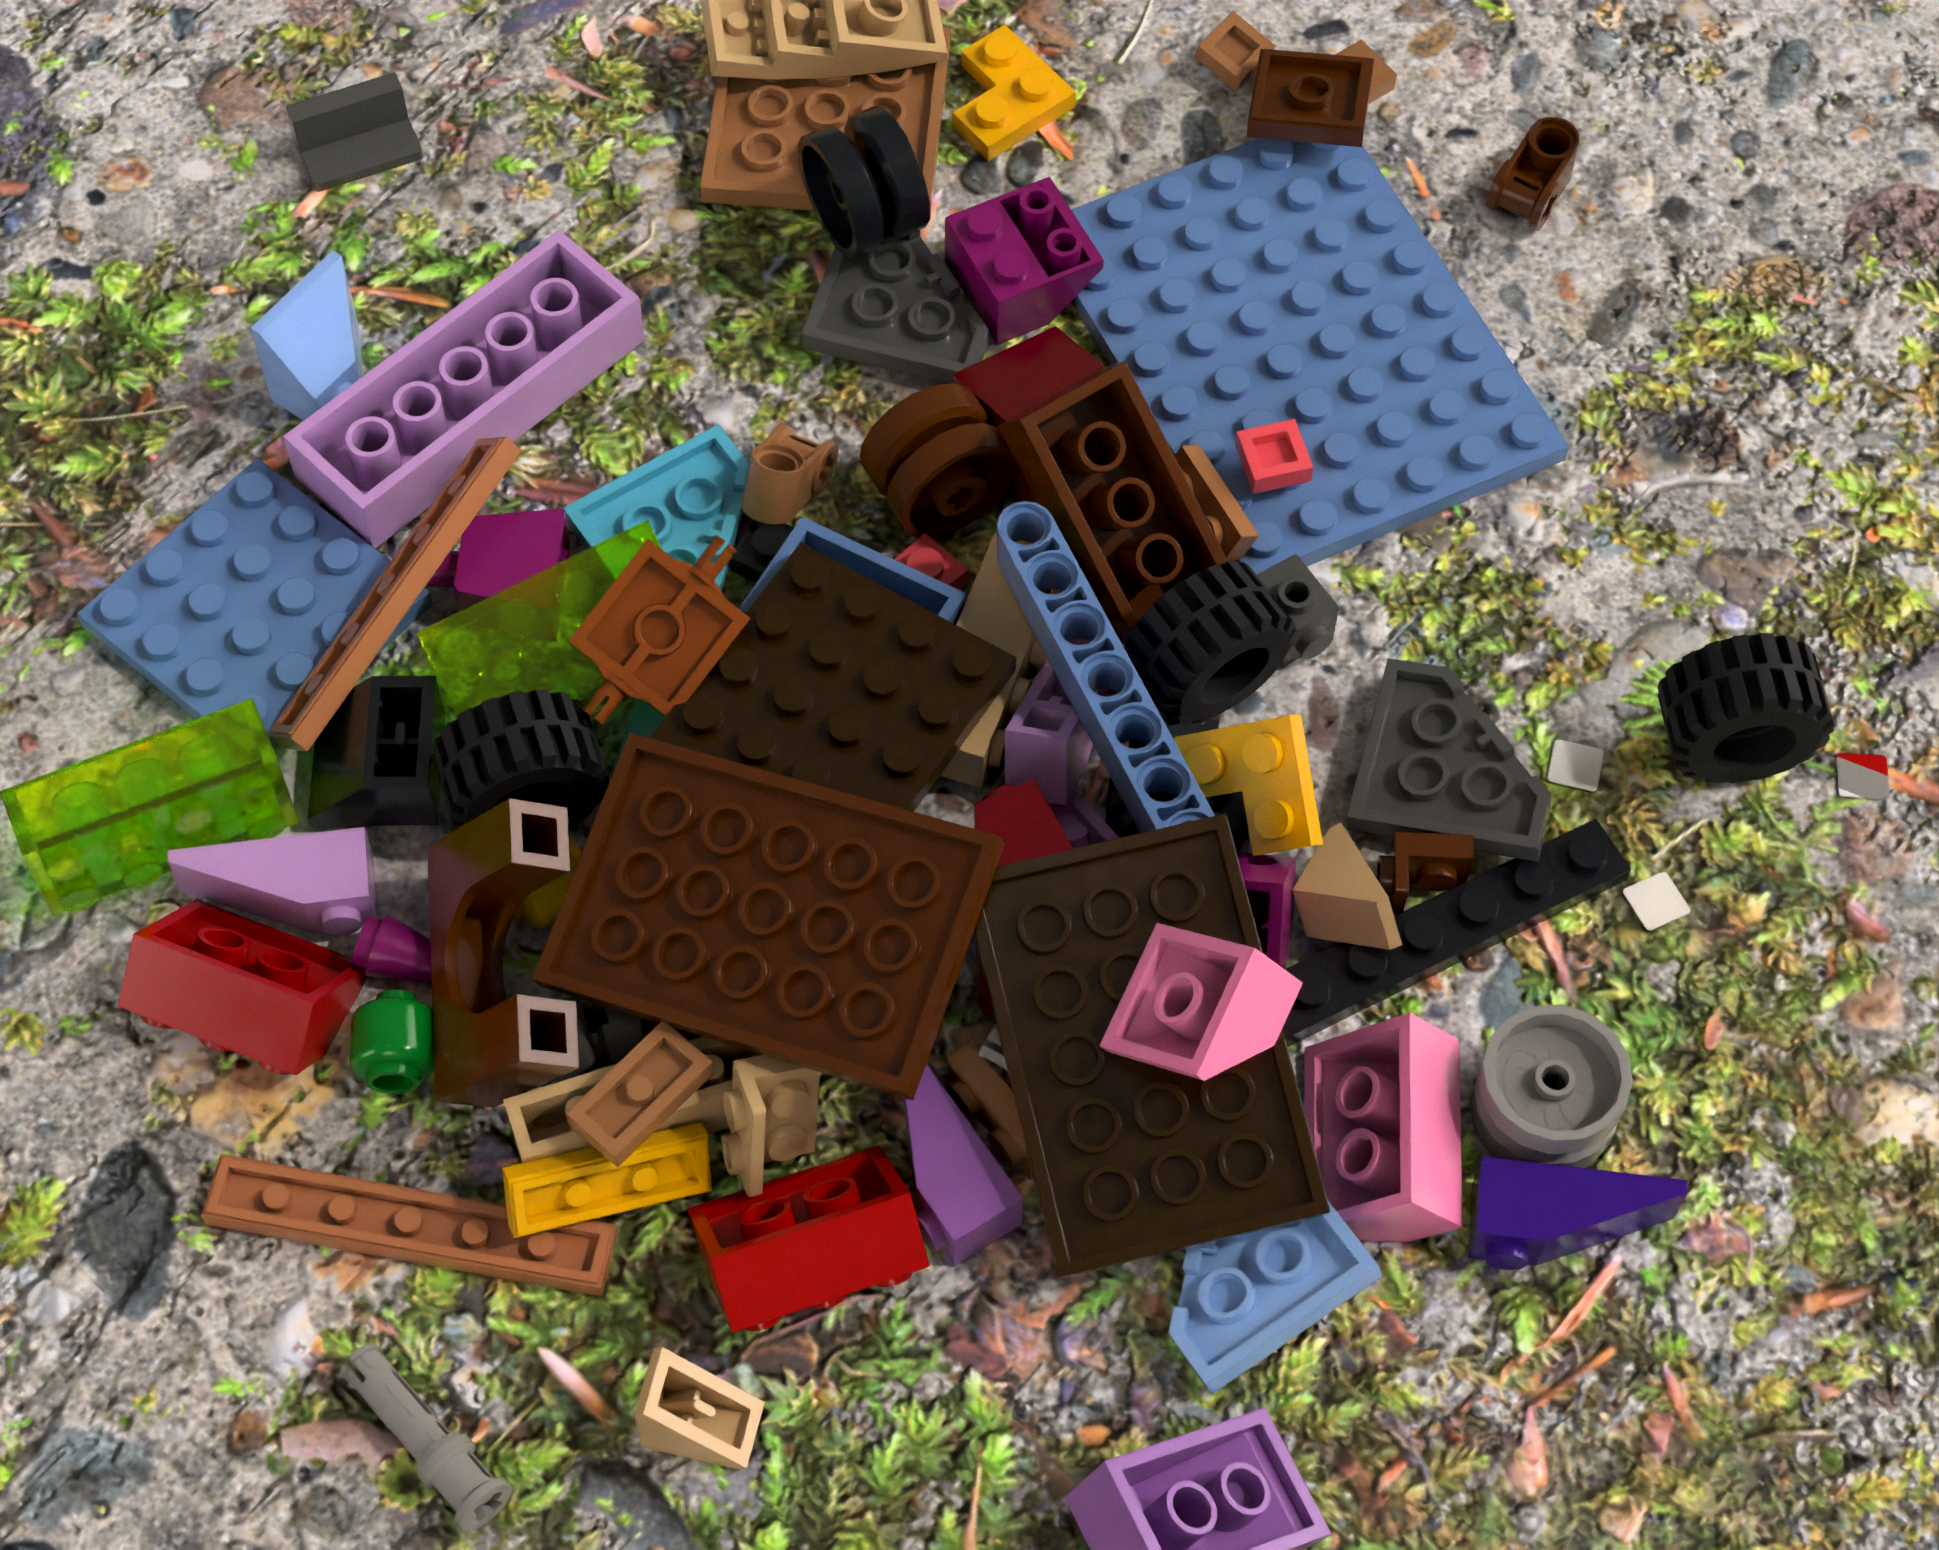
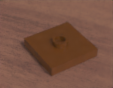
(1310, 97)

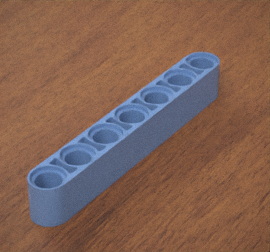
(1095, 667)

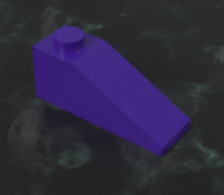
(1547, 1211)

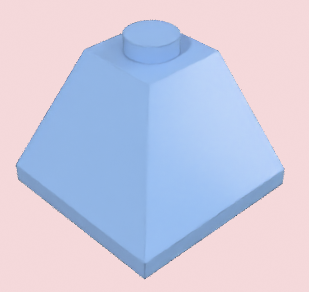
(311, 340)

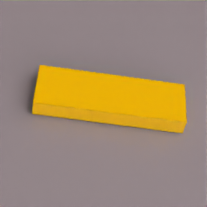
(589, 1186)

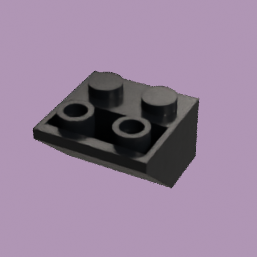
(377, 758)

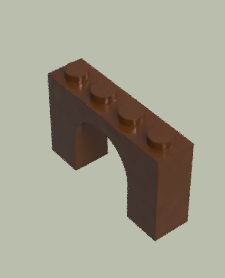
(476, 883)

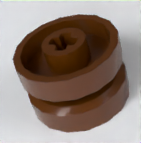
(938, 460)

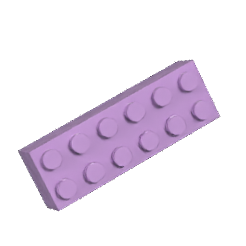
(472, 375)

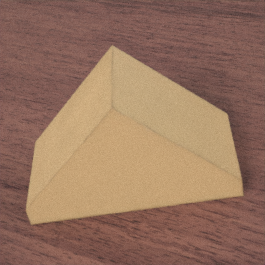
(1342, 896)
(695, 1413)

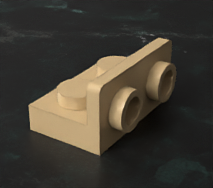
(768, 1116)

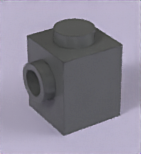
(1306, 604)

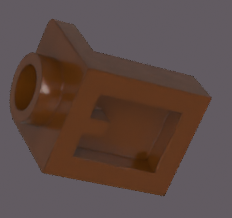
(1424, 860)

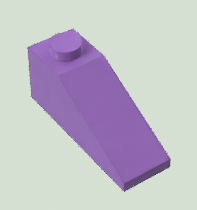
(957, 1182)

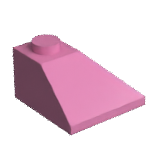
(1200, 1004)

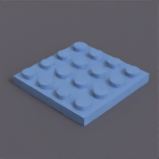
(240, 598)

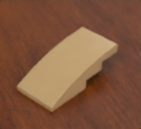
(820, 37)

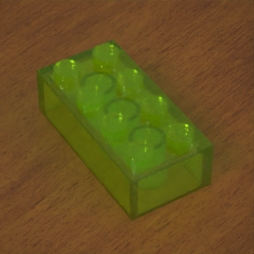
(523, 632)
(119, 812)

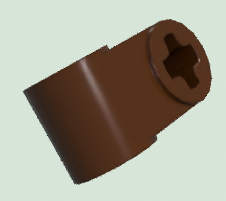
(1536, 171)

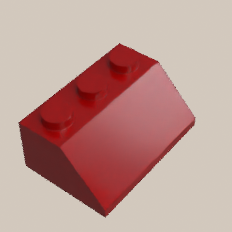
(240, 986)
(809, 1239)

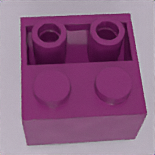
(1020, 258)

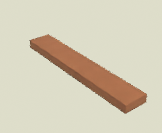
(393, 593)
(404, 1225)

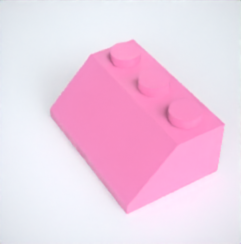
(1388, 1128)

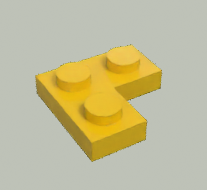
(1019, 96)
(1271, 770)

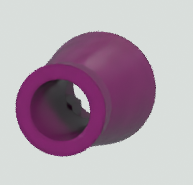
(393, 951)

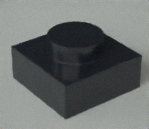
(758, 548)

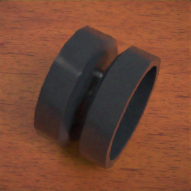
(864, 181)

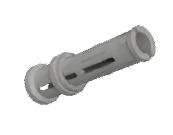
(443, 1457)

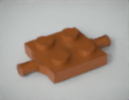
(659, 629)

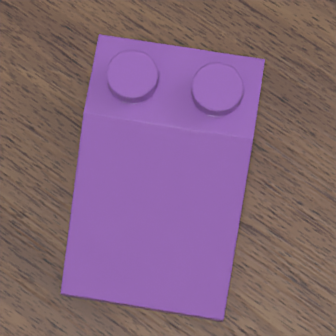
(1201, 1492)

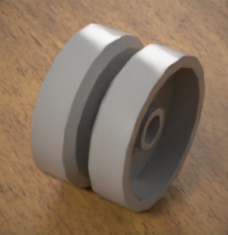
(1551, 1087)

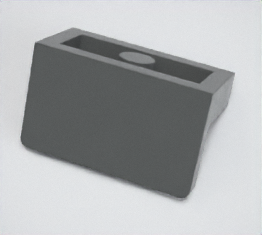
(354, 132)

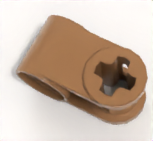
(786, 475)

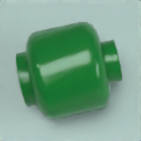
(392, 1042)

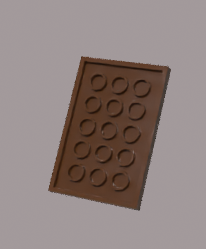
(770, 914)

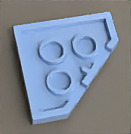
(1262, 1291)

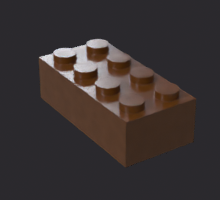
(1113, 491)

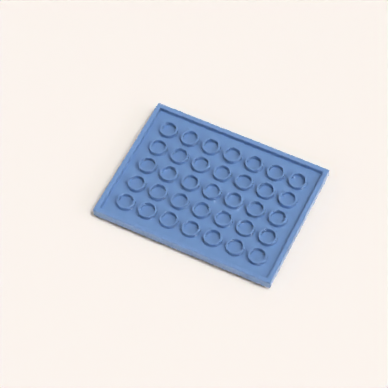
(1309, 295)

